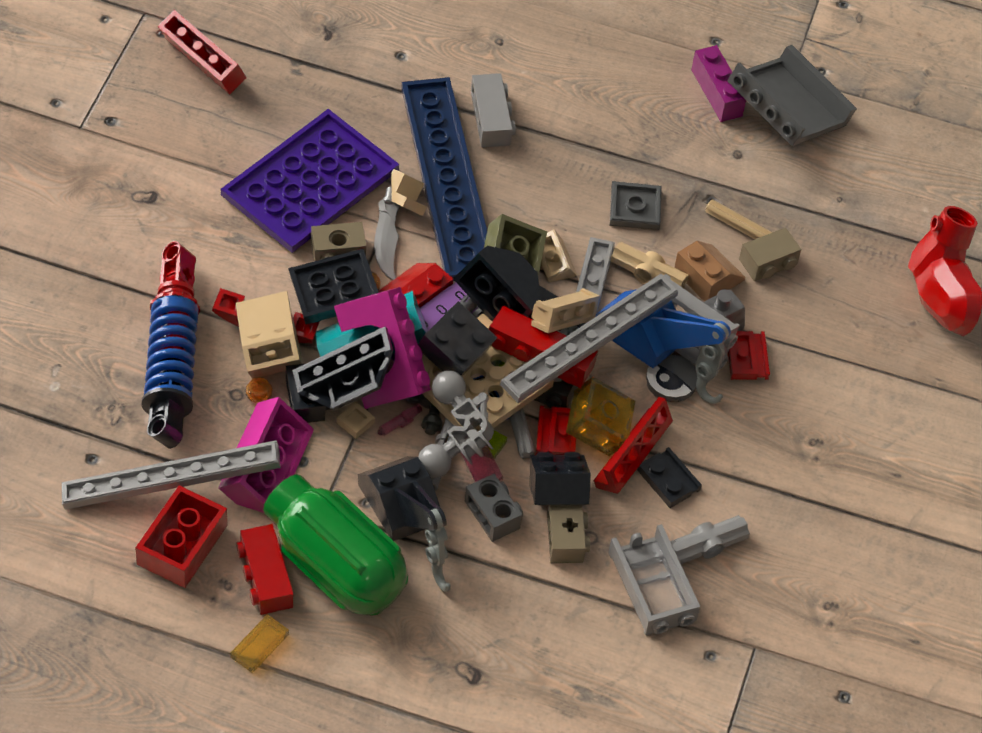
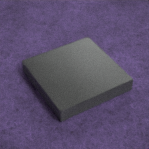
(635, 205)

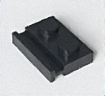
(669, 477)

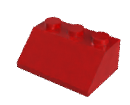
(424, 280)

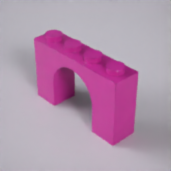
(389, 310)

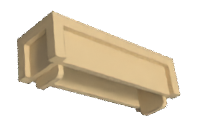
(565, 311)

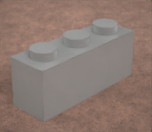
(492, 110)

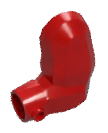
(941, 271)

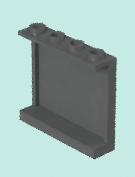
(793, 96)

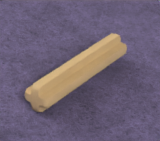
(735, 220)

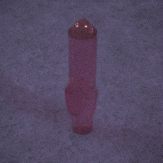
(401, 420)

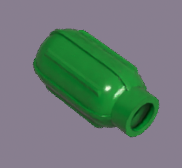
(337, 546)

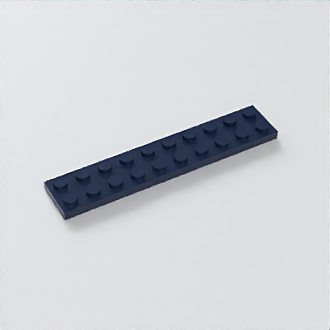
(445, 171)

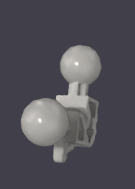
(450, 389)

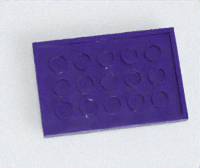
(309, 180)

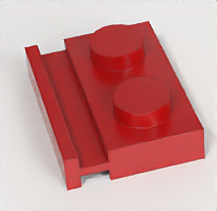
(749, 357)
(552, 431)

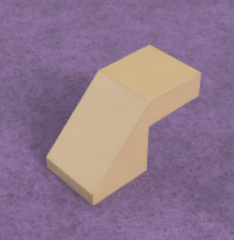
(406, 191)

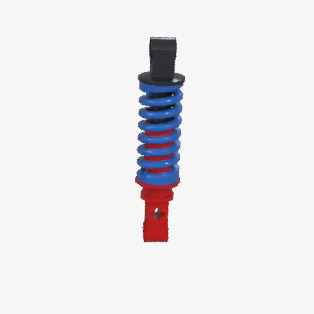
(171, 347)

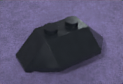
(347, 371)

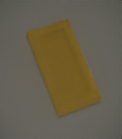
(259, 643)

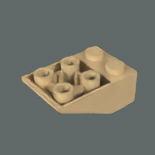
(268, 334)

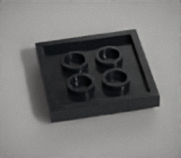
(330, 283)

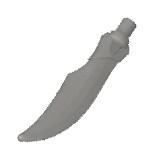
(386, 235)

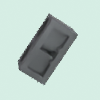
(489, 508)

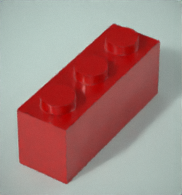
(265, 569)

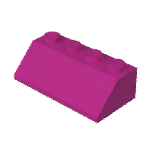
(269, 422)

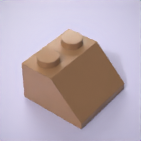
(707, 269)

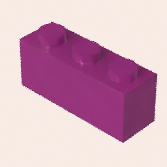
(713, 75)

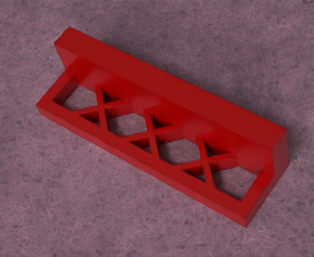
(635, 448)

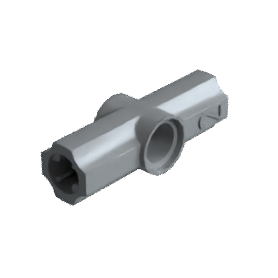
(710, 539)

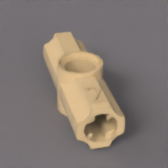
(646, 265)

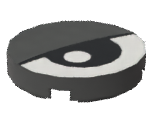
(672, 378)

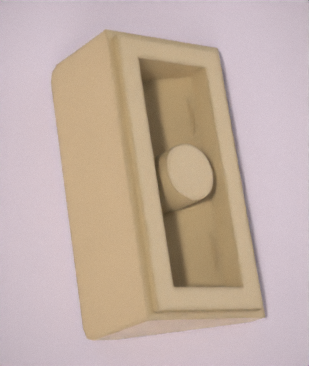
(556, 259)

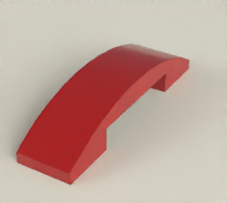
(226, 309)

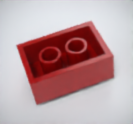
(181, 536)

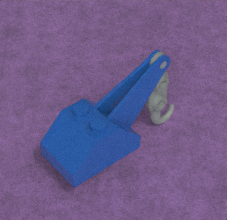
(670, 330)

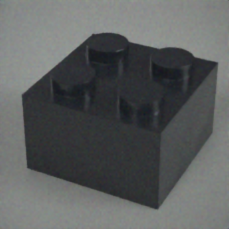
(457, 340)
(559, 479)

